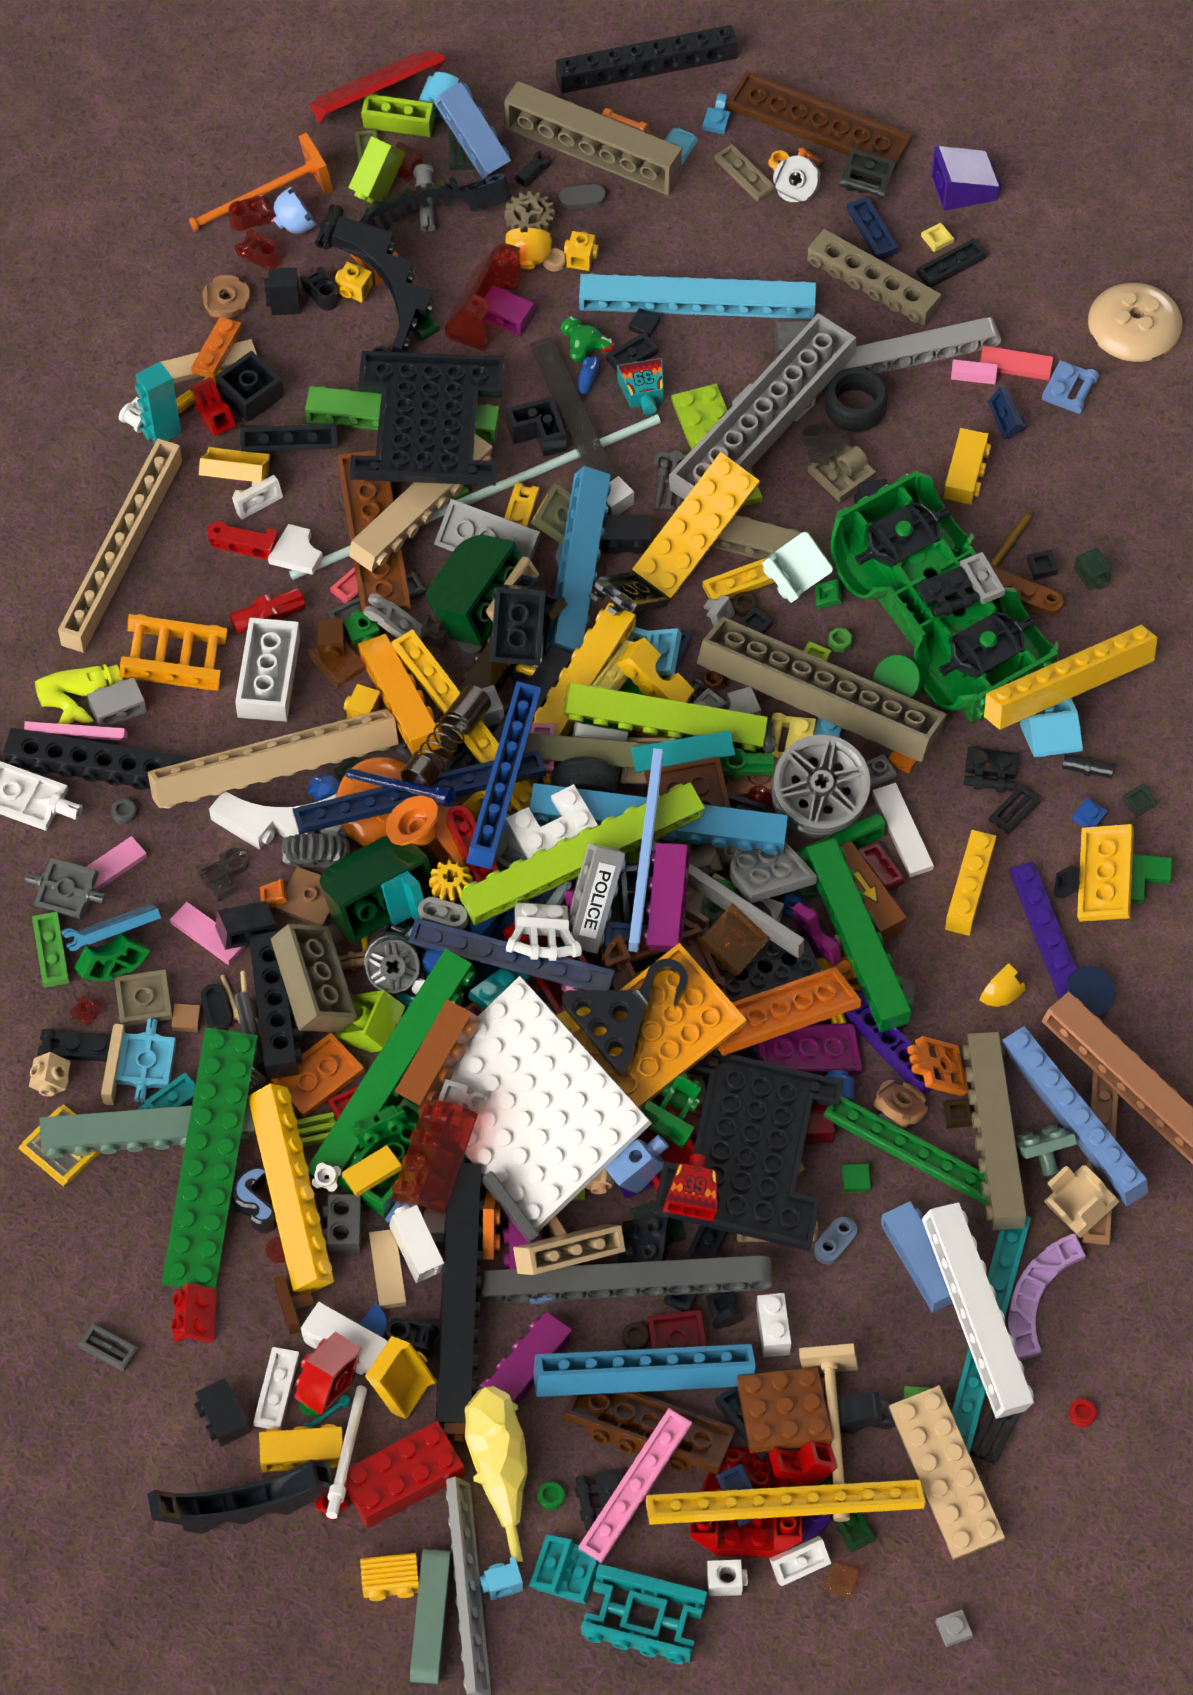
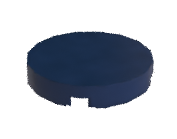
(1092, 988)

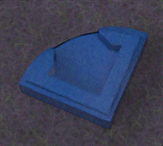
(375, 1321)

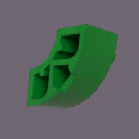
(113, 959)

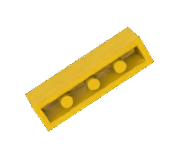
(970, 882)

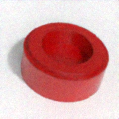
(1082, 1413)

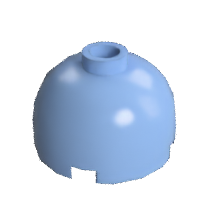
(292, 213)

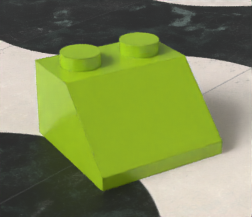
(375, 1021)

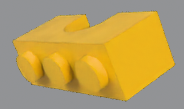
(640, 666)

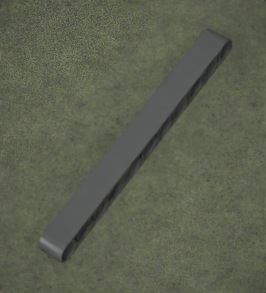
(628, 1280)

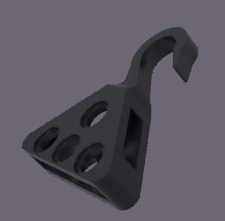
(606, 1003)

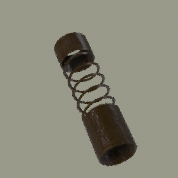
(461, 718)

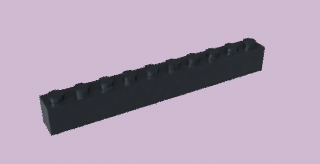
(459, 1295)

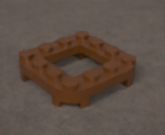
(620, 959)

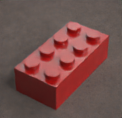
(402, 1474)

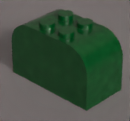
(468, 586)
(355, 883)

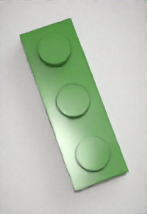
(50, 949)

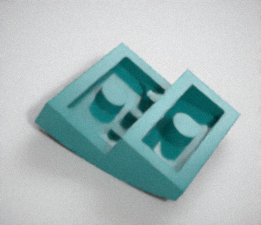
(564, 1570)

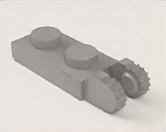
(391, 617)

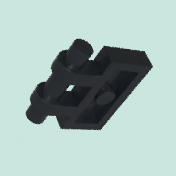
(947, 586)
(990, 763)
(605, 1486)

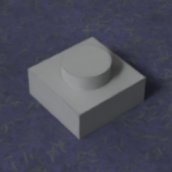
(954, 1628)

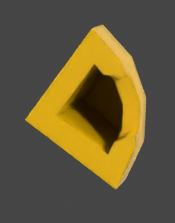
(1002, 988)

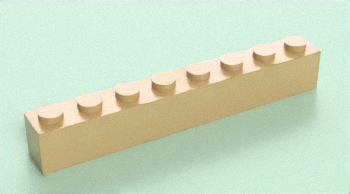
(406, 516)

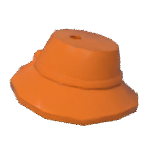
(413, 821)

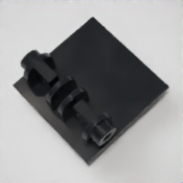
(645, 1239)

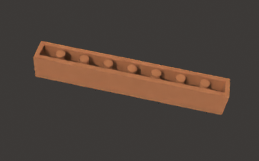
(1123, 1071)

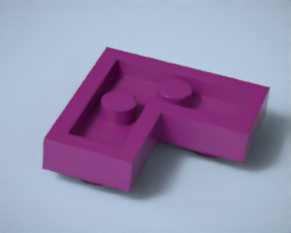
(825, 946)

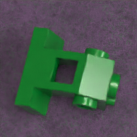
(683, 1097)

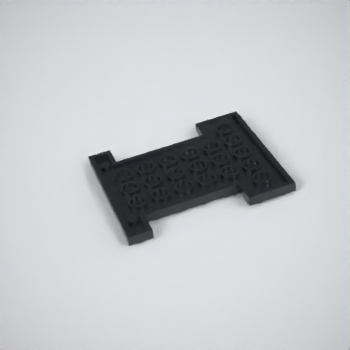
(427, 416)
(755, 1141)

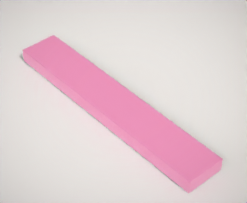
(635, 1485)

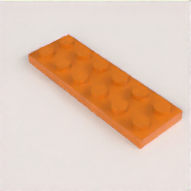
(791, 1008)

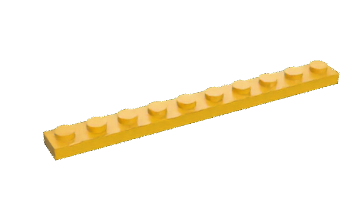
(444, 693)
(784, 1502)

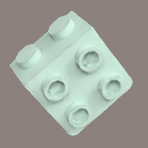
(797, 566)

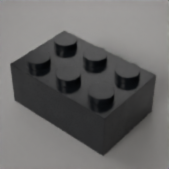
(518, 624)

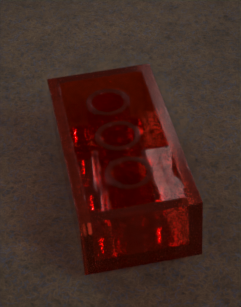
(434, 1156)

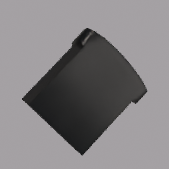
(724, 1309)

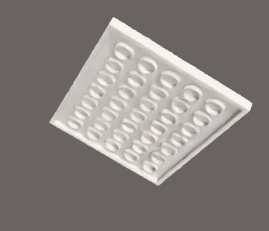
(548, 1108)

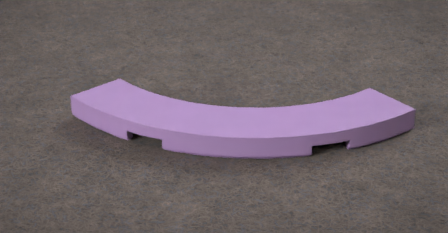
(1031, 1288)

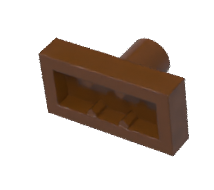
(291, 1303)

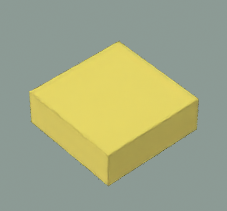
(937, 237)

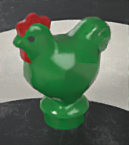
(584, 339)

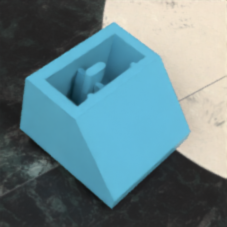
(1053, 730)

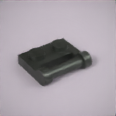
(868, 167)

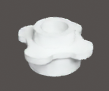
(323, 1170)

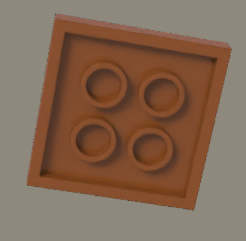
(783, 1409)

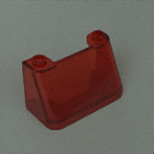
(468, 316)

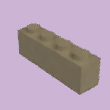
(753, 537)

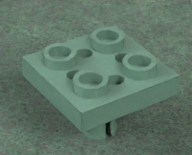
(1043, 1145)

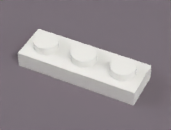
(276, 1388)

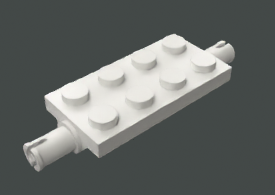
(33, 797)

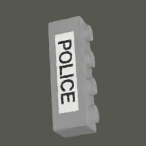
(594, 895)

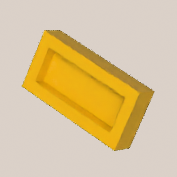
(371, 1171)

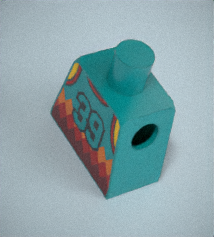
(642, 384)

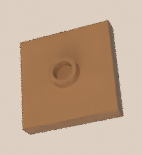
(305, 899)

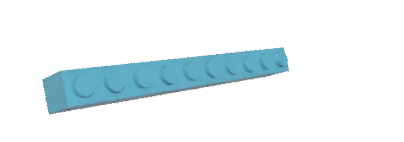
(697, 296)

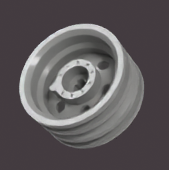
(794, 762)

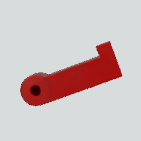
(241, 540)

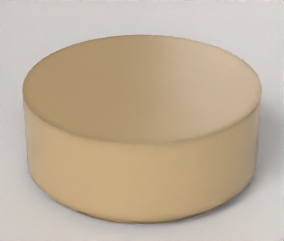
(555, 261)

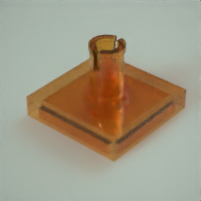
(734, 939)

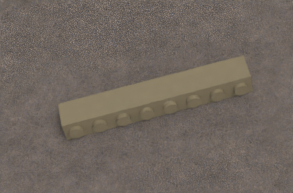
(995, 1131)

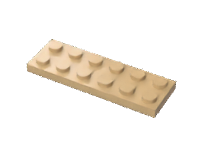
(946, 1472)

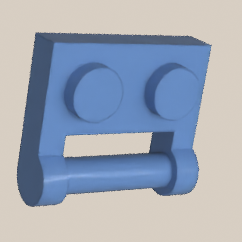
(1063, 382)

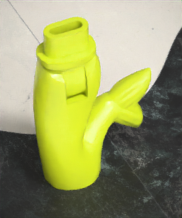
(76, 681)

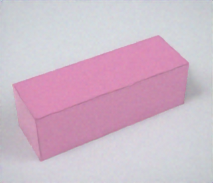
(974, 371)

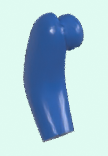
(588, 374)

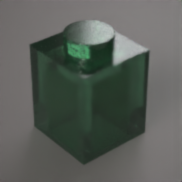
(1093, 569)

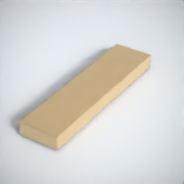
(181, 367)

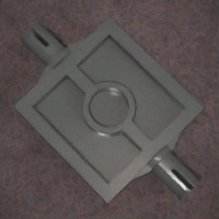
(66, 888)

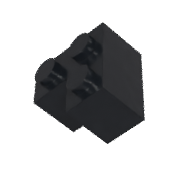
(539, 421)

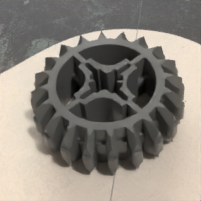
(314, 850)

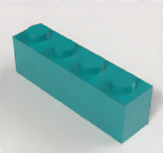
(157, 403)

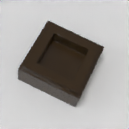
(957, 1113)

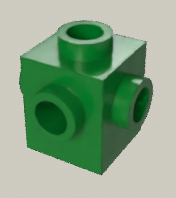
(359, 628)

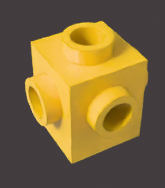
(580, 250)
(354, 281)

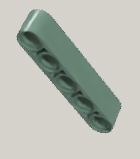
(430, 1616)

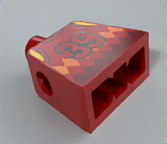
(693, 1190)

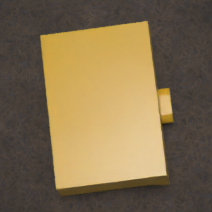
(235, 464)
(400, 1376)

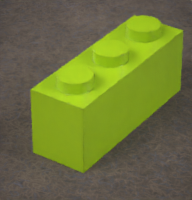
(398, 115)

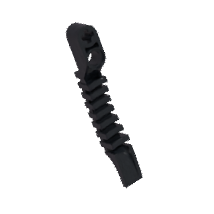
(478, 195)

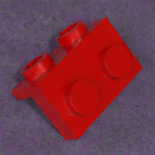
(194, 1313)

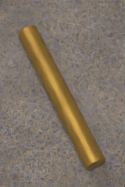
(1010, 540)

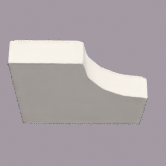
(295, 551)

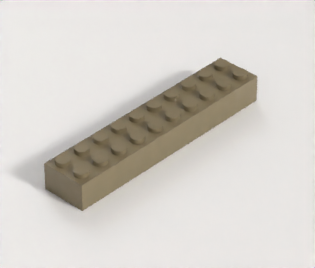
(821, 689)

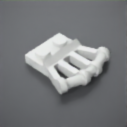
(544, 921)

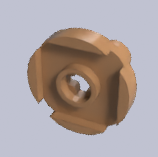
(230, 307)
(890, 1099)

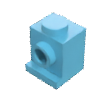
(502, 1580)

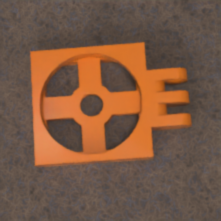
(945, 1053)

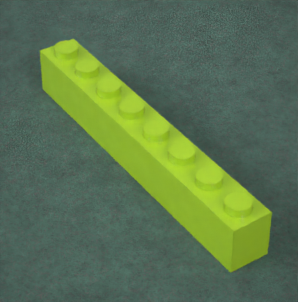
(661, 715)

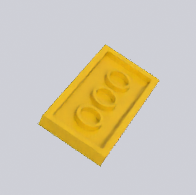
(1105, 873)

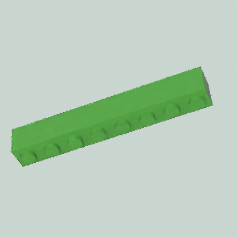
(363, 409)

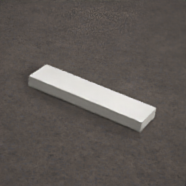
(902, 830)

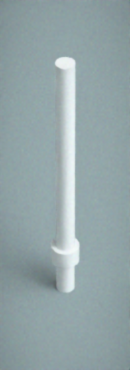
(337, 1490)

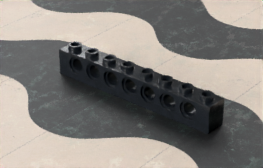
(646, 59)
(95, 754)

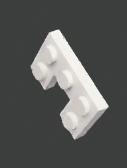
(573, 819)

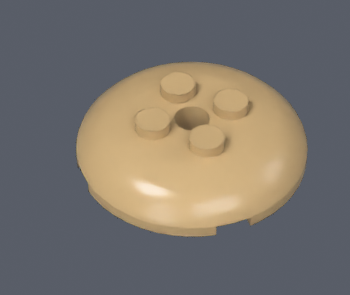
(1130, 338)

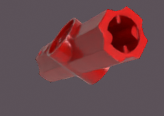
(268, 608)

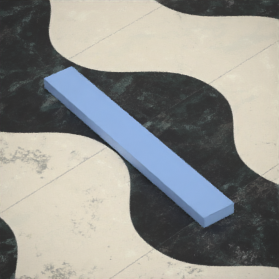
(646, 848)

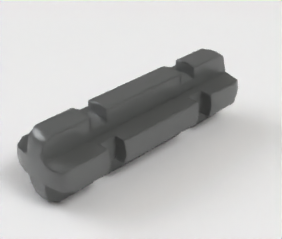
(769, 740)

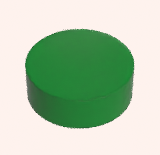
(551, 1496)

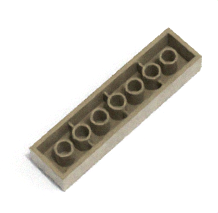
(593, 138)

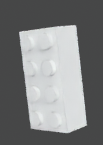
(268, 669)

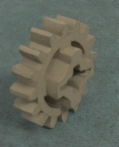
(528, 212)

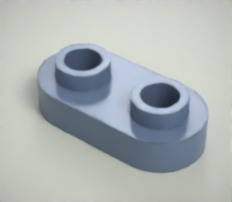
(836, 1239)

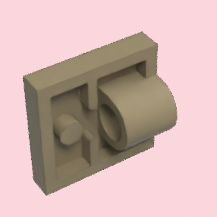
(844, 472)

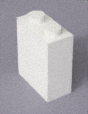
(416, 1243)

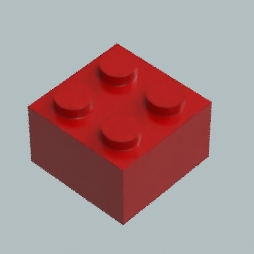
(327, 1372)

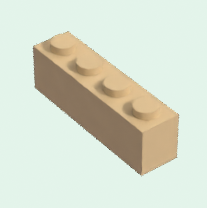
(569, 1249)

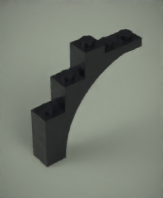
(377, 249)
(242, 1504)

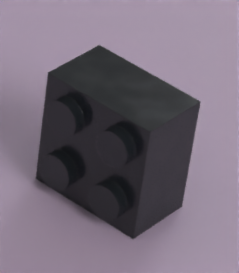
(249, 386)

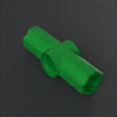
(750, 765)

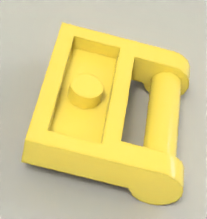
(798, 729)

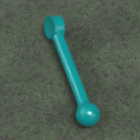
(344, 1401)

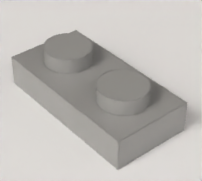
(982, 577)

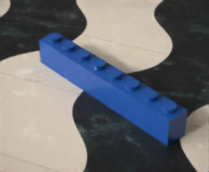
(503, 775)

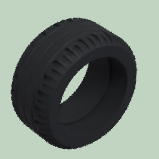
(850, 418)
(585, 774)

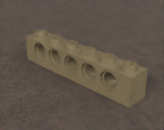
(874, 277)

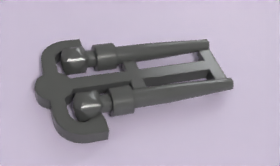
(675, 457)

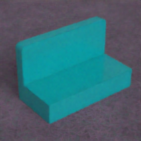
(402, 897)

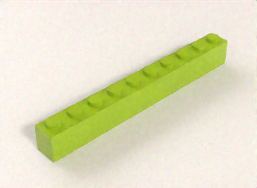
(564, 861)

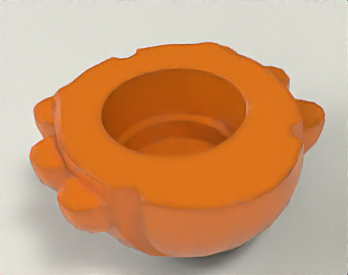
(806, 153)

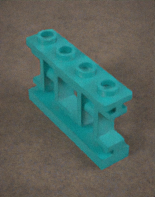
(647, 1592)

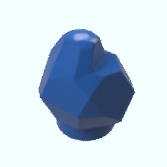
(323, 787)

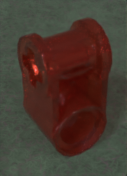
(249, 214)
(259, 250)

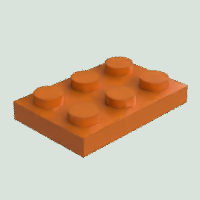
(323, 1074)

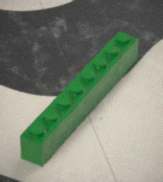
(858, 935)

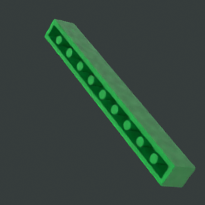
(378, 1086)

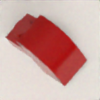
(210, 407)
(806, 1466)

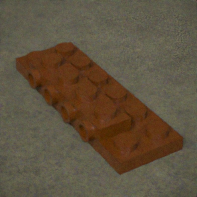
(632, 1417)

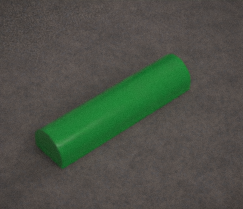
(859, 834)

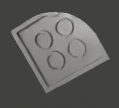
(769, 875)

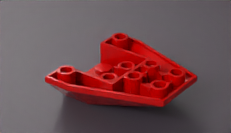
(758, 1538)

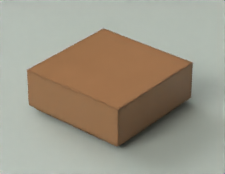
(185, 1017)

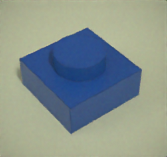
(1089, 814)

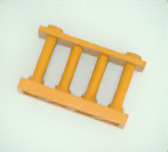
(170, 673)

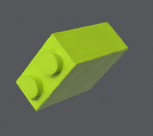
(376, 171)

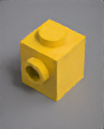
(363, 701)

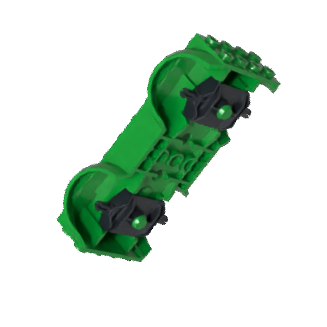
(882, 554)

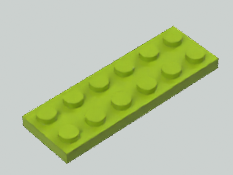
(698, 413)

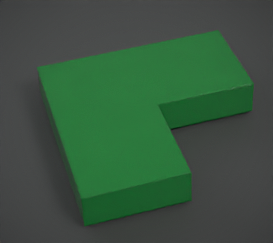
(1151, 870)

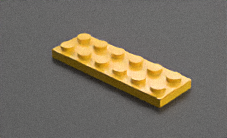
(696, 525)

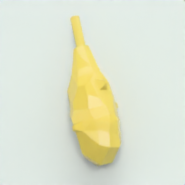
(498, 1456)

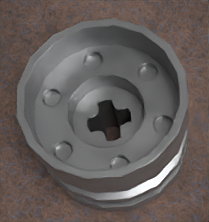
(391, 947)

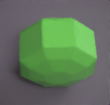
(840, 640)

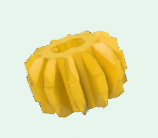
(450, 872)

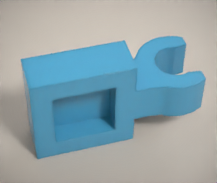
(717, 119)

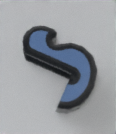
(250, 1202)

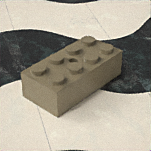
(313, 978)

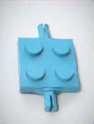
(146, 1060)

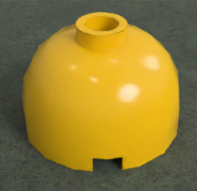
(534, 246)

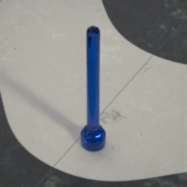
(442, 795)

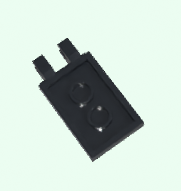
(629, 592)

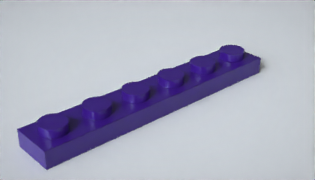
(1043, 924)

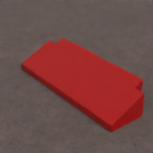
(375, 82)

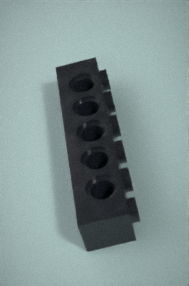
(277, 1061)

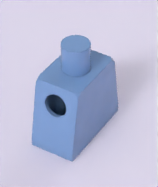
(638, 1164)

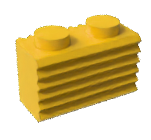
(389, 1576)

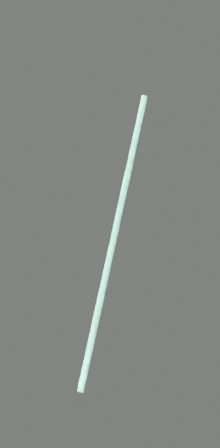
(509, 482)

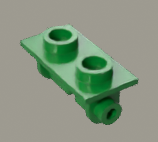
(391, 1121)

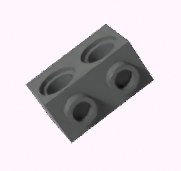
(343, 1224)

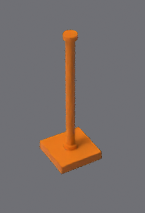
(313, 164)

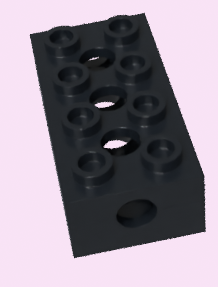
(768, 970)

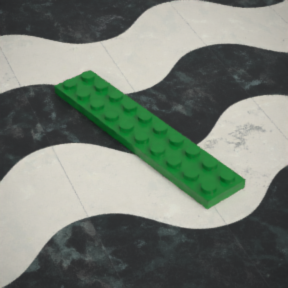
(209, 1159)

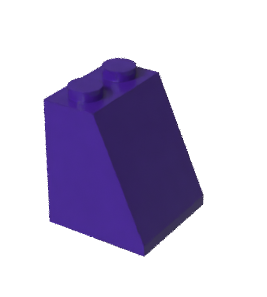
(963, 177)

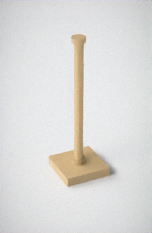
(831, 1360)

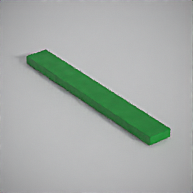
(908, 1148)

